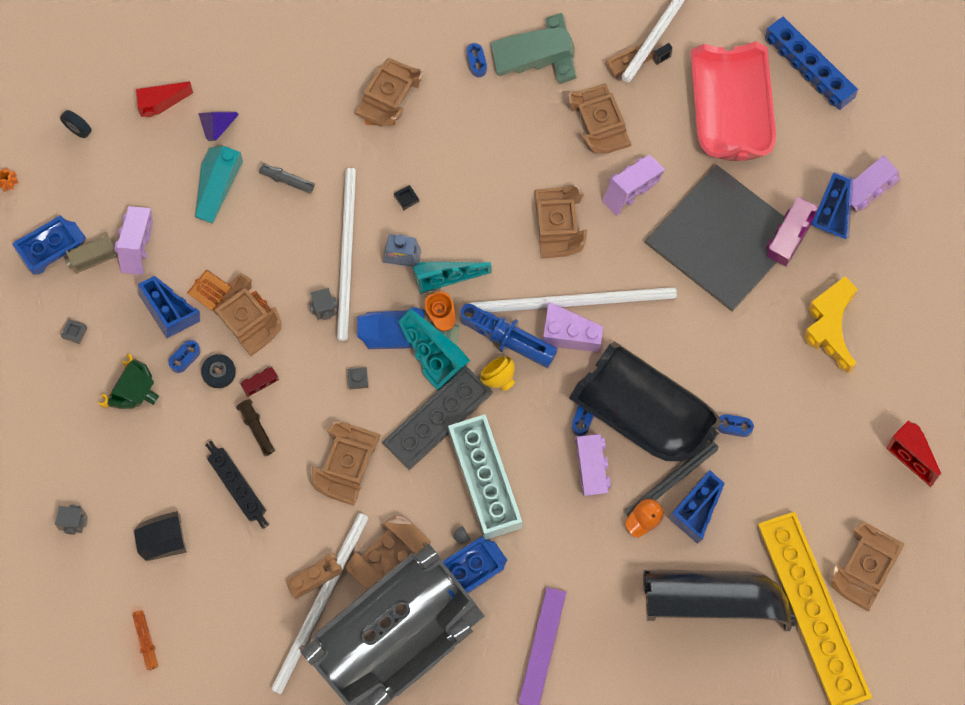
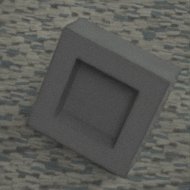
(74, 331)
(358, 378)

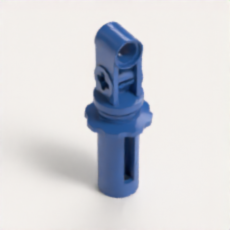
(508, 335)

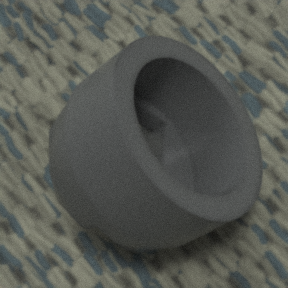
(461, 535)

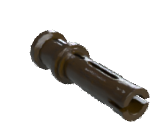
(252, 419)

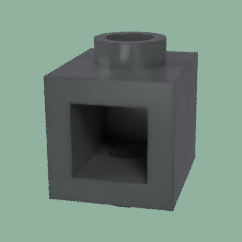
(323, 304)
(71, 519)

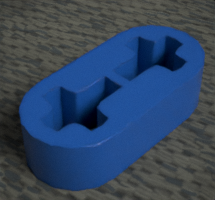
(479, 59)
(185, 357)
(576, 421)
(736, 421)

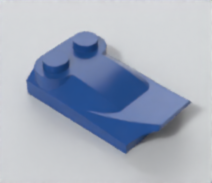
(48, 244)
(383, 330)
(475, 564)

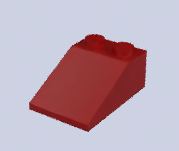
(913, 451)

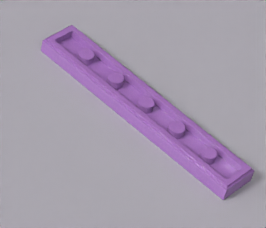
(542, 647)

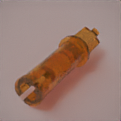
(145, 641)

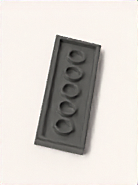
(431, 421)

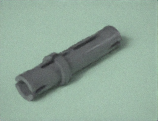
(284, 177)

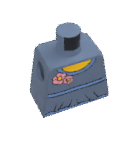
(402, 250)

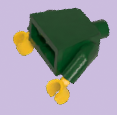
(131, 387)

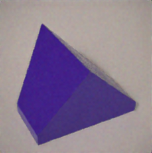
(216, 123)

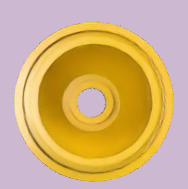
(499, 373)

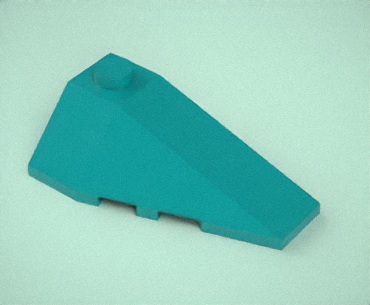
(216, 178)
(442, 274)
(436, 353)

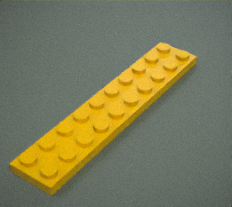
(814, 611)

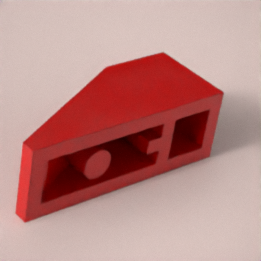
(157, 99)

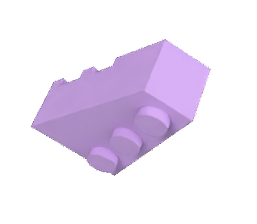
(631, 182)
(873, 183)
(133, 239)
(570, 330)
(592, 464)

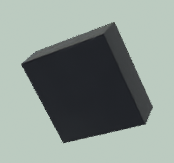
(662, 53)
(406, 197)

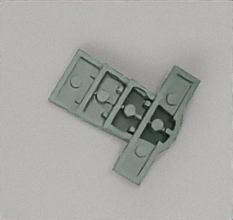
(538, 50)

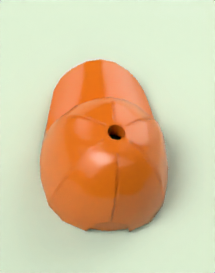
(446, 317)
(641, 520)

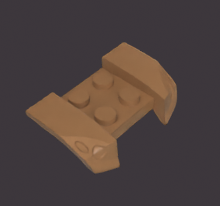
(387, 92)
(601, 119)
(558, 221)
(246, 316)
(345, 462)
(387, 552)
(867, 566)

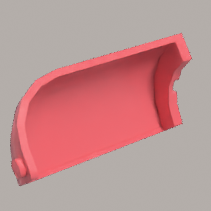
(733, 101)

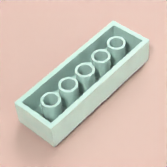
(485, 477)

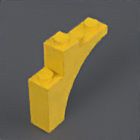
(828, 329)

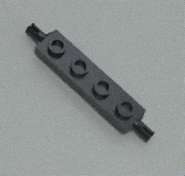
(237, 484)

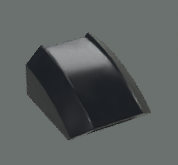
(160, 537)

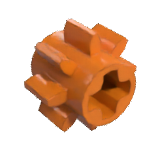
(11, 180)

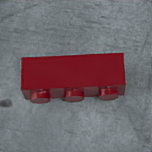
(259, 381)

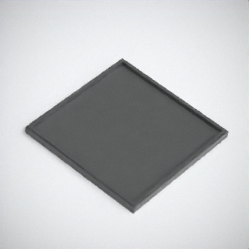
(719, 237)

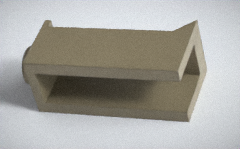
(91, 254)

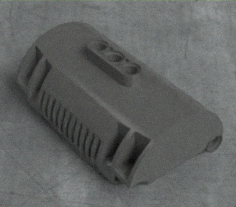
(404, 647)

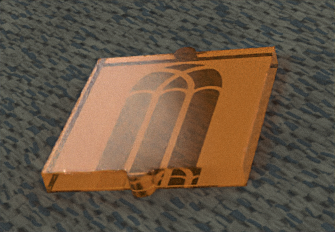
(209, 290)

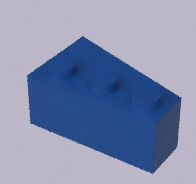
(835, 206)
(166, 307)
(697, 507)

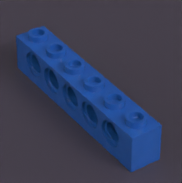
(809, 54)

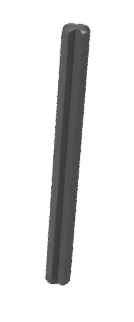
(677, 475)

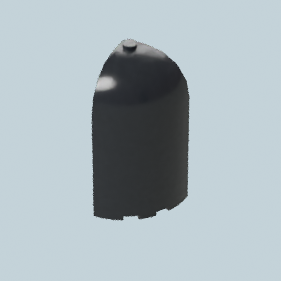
(646, 406)
(715, 596)

